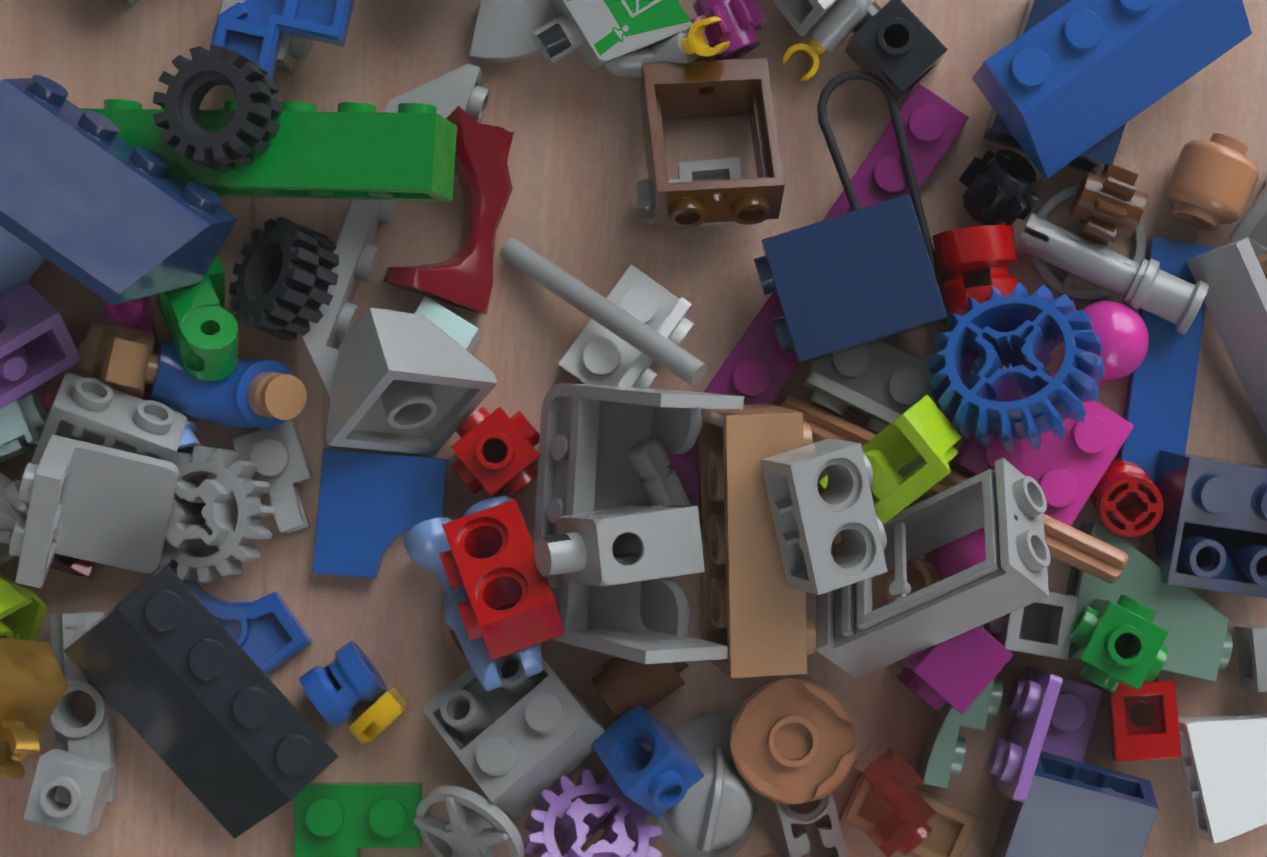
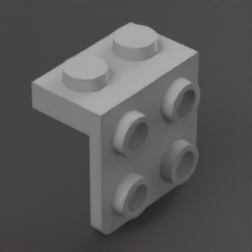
(92, 508)

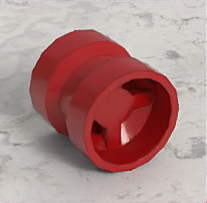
(1122, 487)

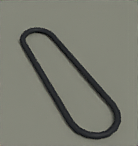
(901, 141)

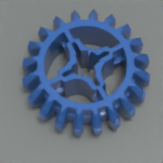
(1019, 399)

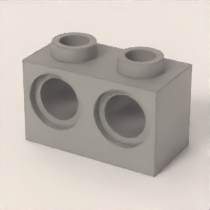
(810, 521)

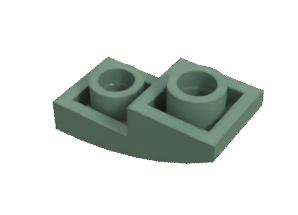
(943, 749)

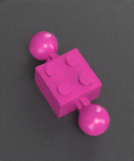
(1067, 466)

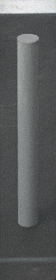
(604, 311)

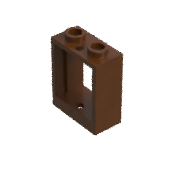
(733, 90)

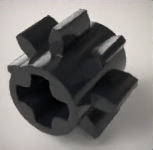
(999, 188)

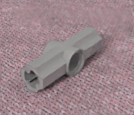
(92, 739)

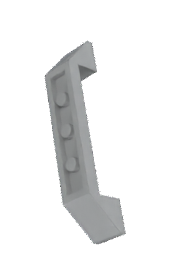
(355, 243)

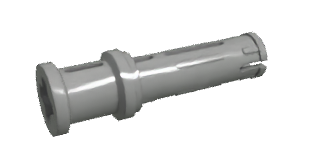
(1139, 284)

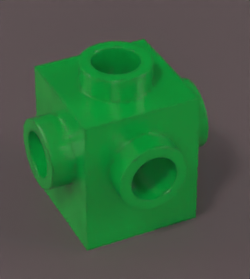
(1094, 640)

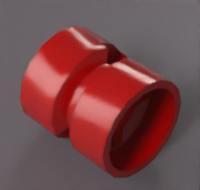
(972, 253)

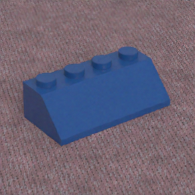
(1101, 67)

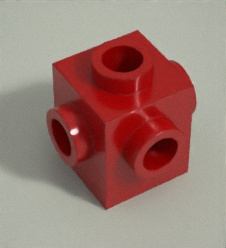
(515, 470)

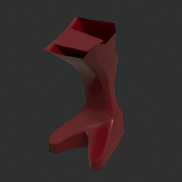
(486, 184)

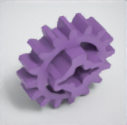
(580, 811)

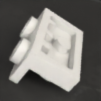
(608, 360)

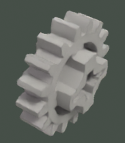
(215, 513)

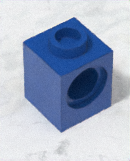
(647, 760)

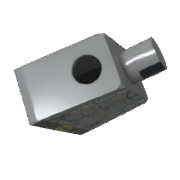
(623, 545)

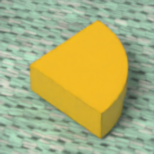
(378, 716)

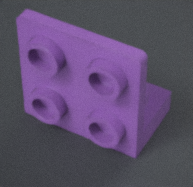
(1047, 717)

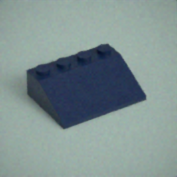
(99, 202)

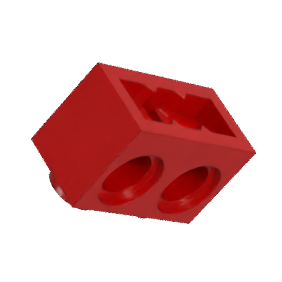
(500, 580)

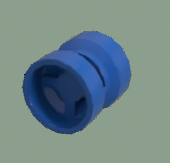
(343, 684)

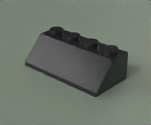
(201, 702)

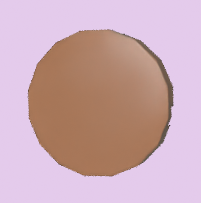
(793, 740)

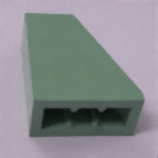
(1197, 631)

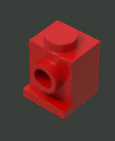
(1151, 742)

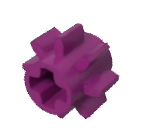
(738, 25)

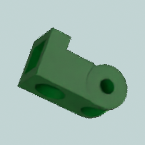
(200, 326)

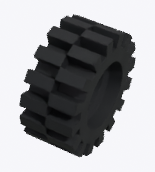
(185, 96)
(284, 279)

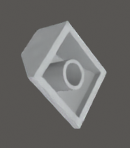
(402, 385)

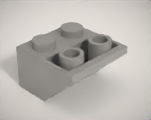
(517, 734)

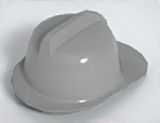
(721, 806)

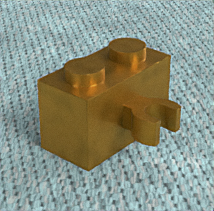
(28, 697)

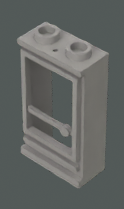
(1009, 578)

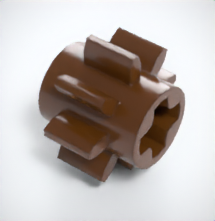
(1108, 204)

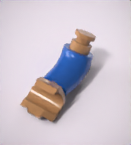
(249, 398)

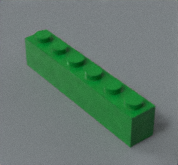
(317, 153)

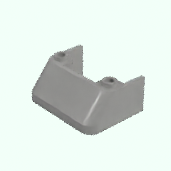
(588, 469)

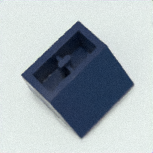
(1212, 524)

